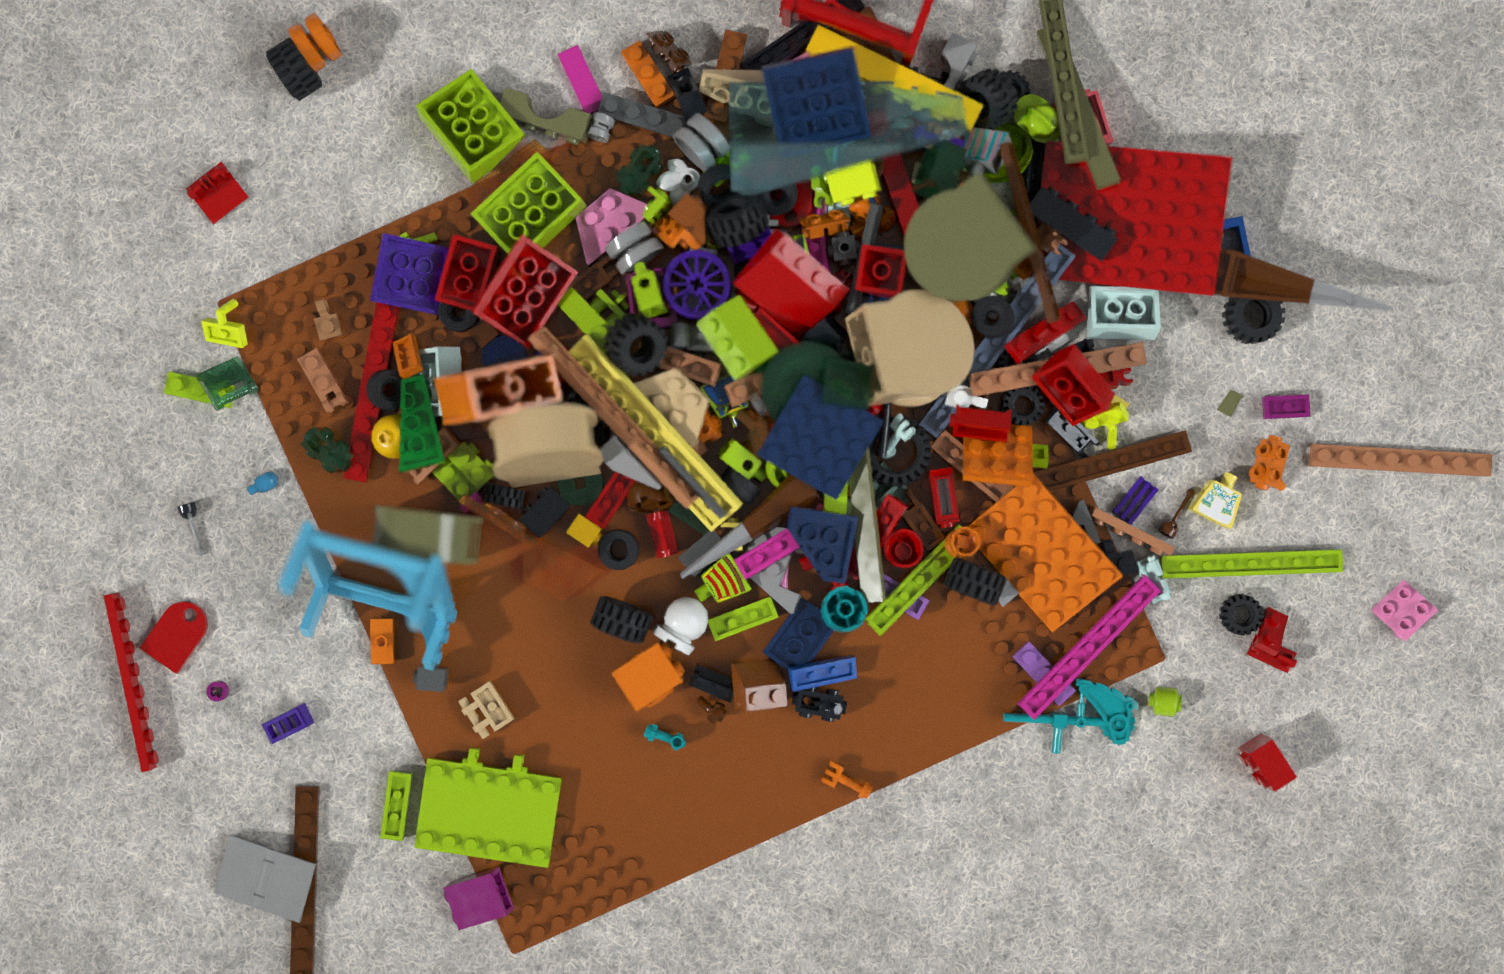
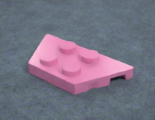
(606, 220)

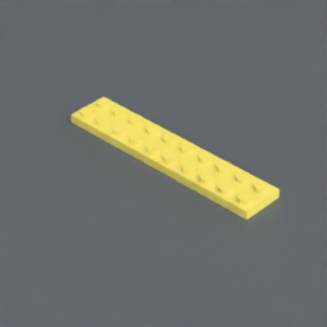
(656, 428)

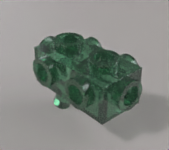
(634, 176)
(333, 456)

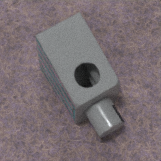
(983, 151)

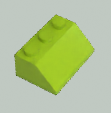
(737, 337)

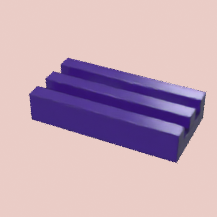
(1147, 485)

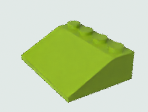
(470, 125)
(529, 203)

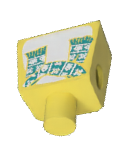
(1218, 501)

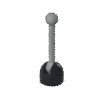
(189, 511)

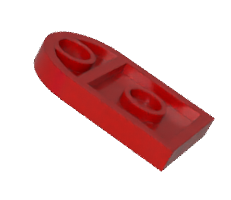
(803, 206)
(176, 637)

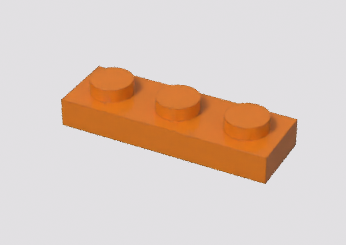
(648, 74)

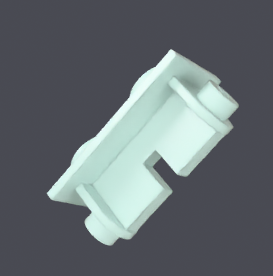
(1151, 568)

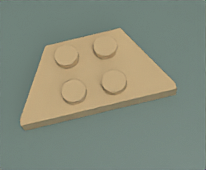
(677, 402)

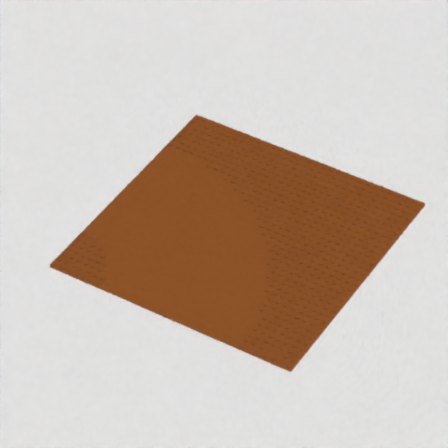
(630, 806)

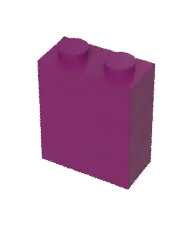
(478, 898)

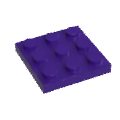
(408, 274)

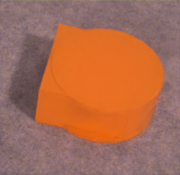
(497, 389)

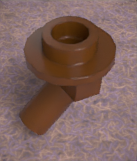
(715, 712)

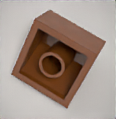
(691, 216)
(758, 686)

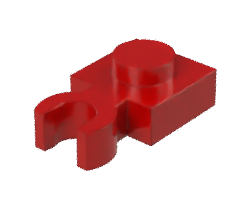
(1114, 377)

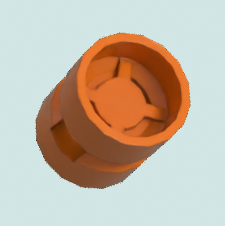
(962, 542)

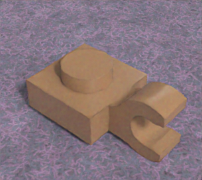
(327, 324)

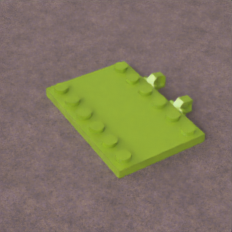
(488, 810)

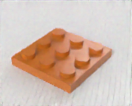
(1000, 461)

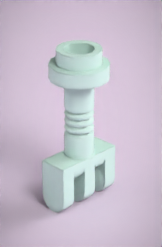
(900, 432)

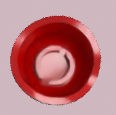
(903, 548)

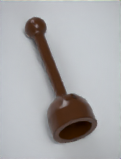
(1169, 526)

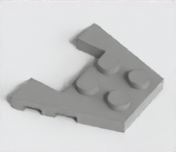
(772, 576)

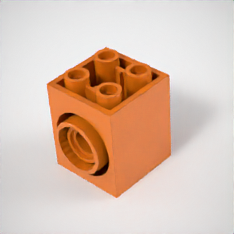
(649, 675)

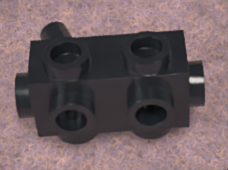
(824, 704)

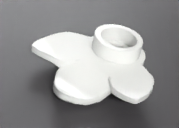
(675, 181)

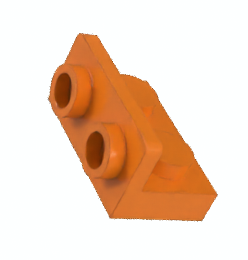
(673, 233)

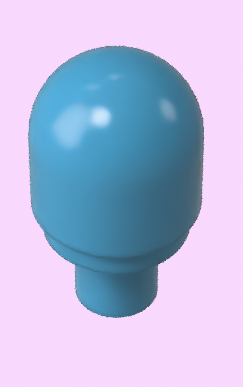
(263, 483)

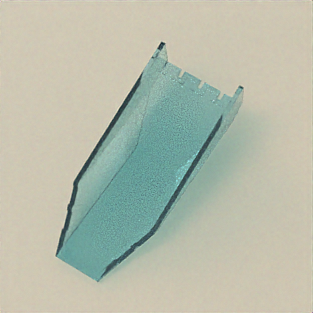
(897, 123)

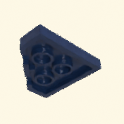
(824, 539)

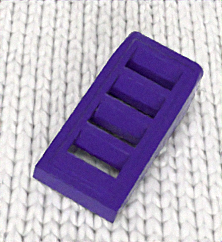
(300, 716)

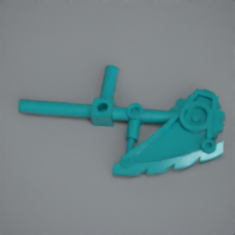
(1110, 704)

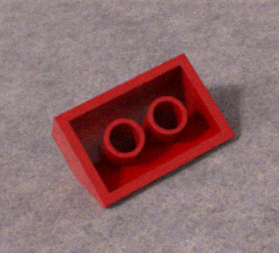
(1074, 385)

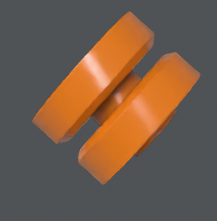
(315, 42)

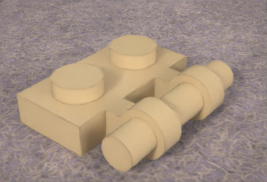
(492, 707)

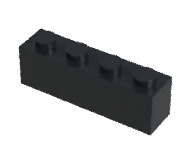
(1073, 224)

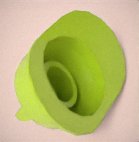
(1037, 118)

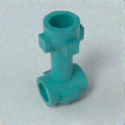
(677, 741)

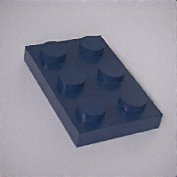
(799, 636)

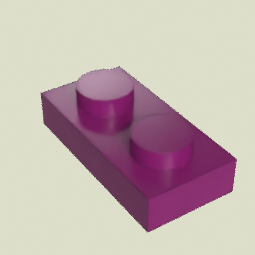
(1286, 406)

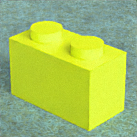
(854, 183)

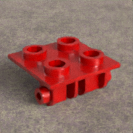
(217, 193)

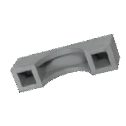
(956, 56)

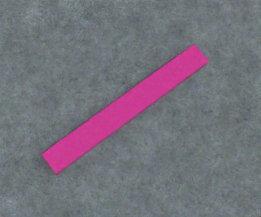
(1088, 647)

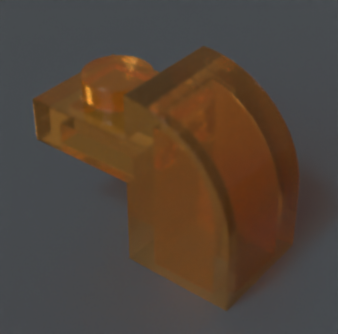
(760, 427)

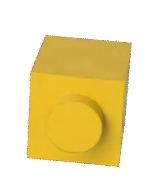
(585, 531)

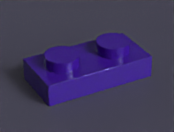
(749, 249)

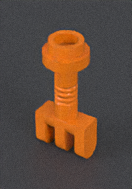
(837, 776)

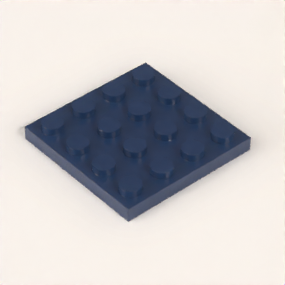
(817, 99)
(819, 439)

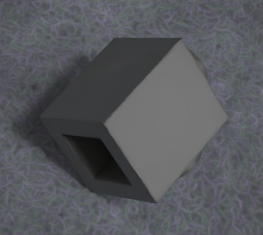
(431, 680)

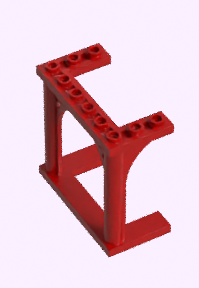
(857, 24)

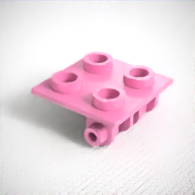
(1404, 610)

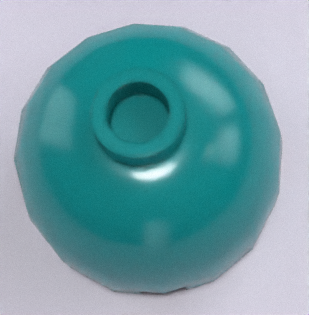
(844, 609)

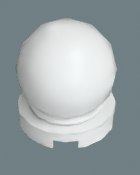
(683, 622)

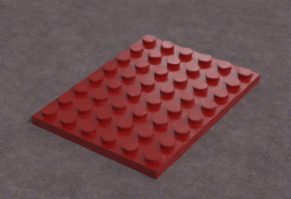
(1163, 214)

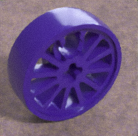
(685, 311)

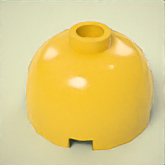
(387, 436)

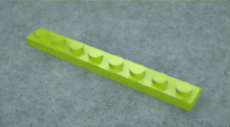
(1251, 563)

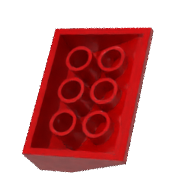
(790, 284)
(524, 291)

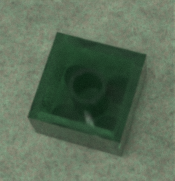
(939, 169)

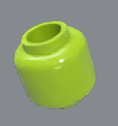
(1165, 701)

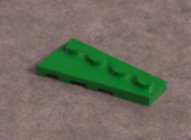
(419, 434)

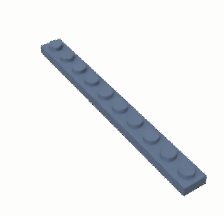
(990, 349)

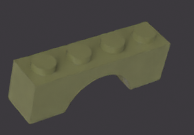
(569, 125)

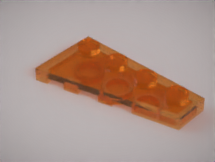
(487, 185)

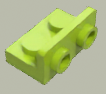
(659, 207)

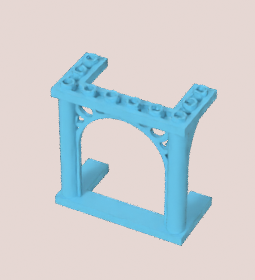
(427, 607)

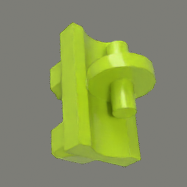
(602, 301)

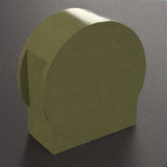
(965, 242)
(428, 533)

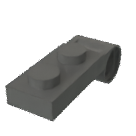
(688, 338)

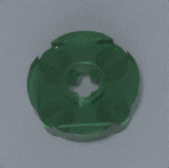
(581, 496)

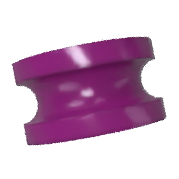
(216, 698)

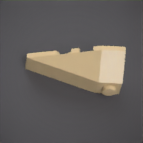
(716, 82)

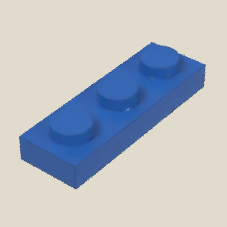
(822, 672)

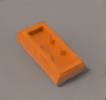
(407, 356)
(382, 641)

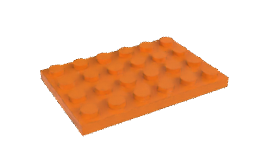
(1044, 553)

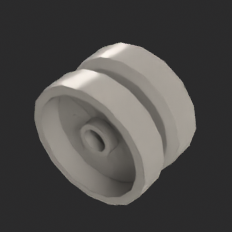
(701, 142)
(633, 247)

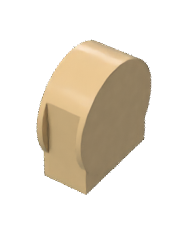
(914, 345)
(545, 444)

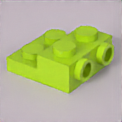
(465, 471)

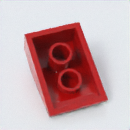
(467, 272)

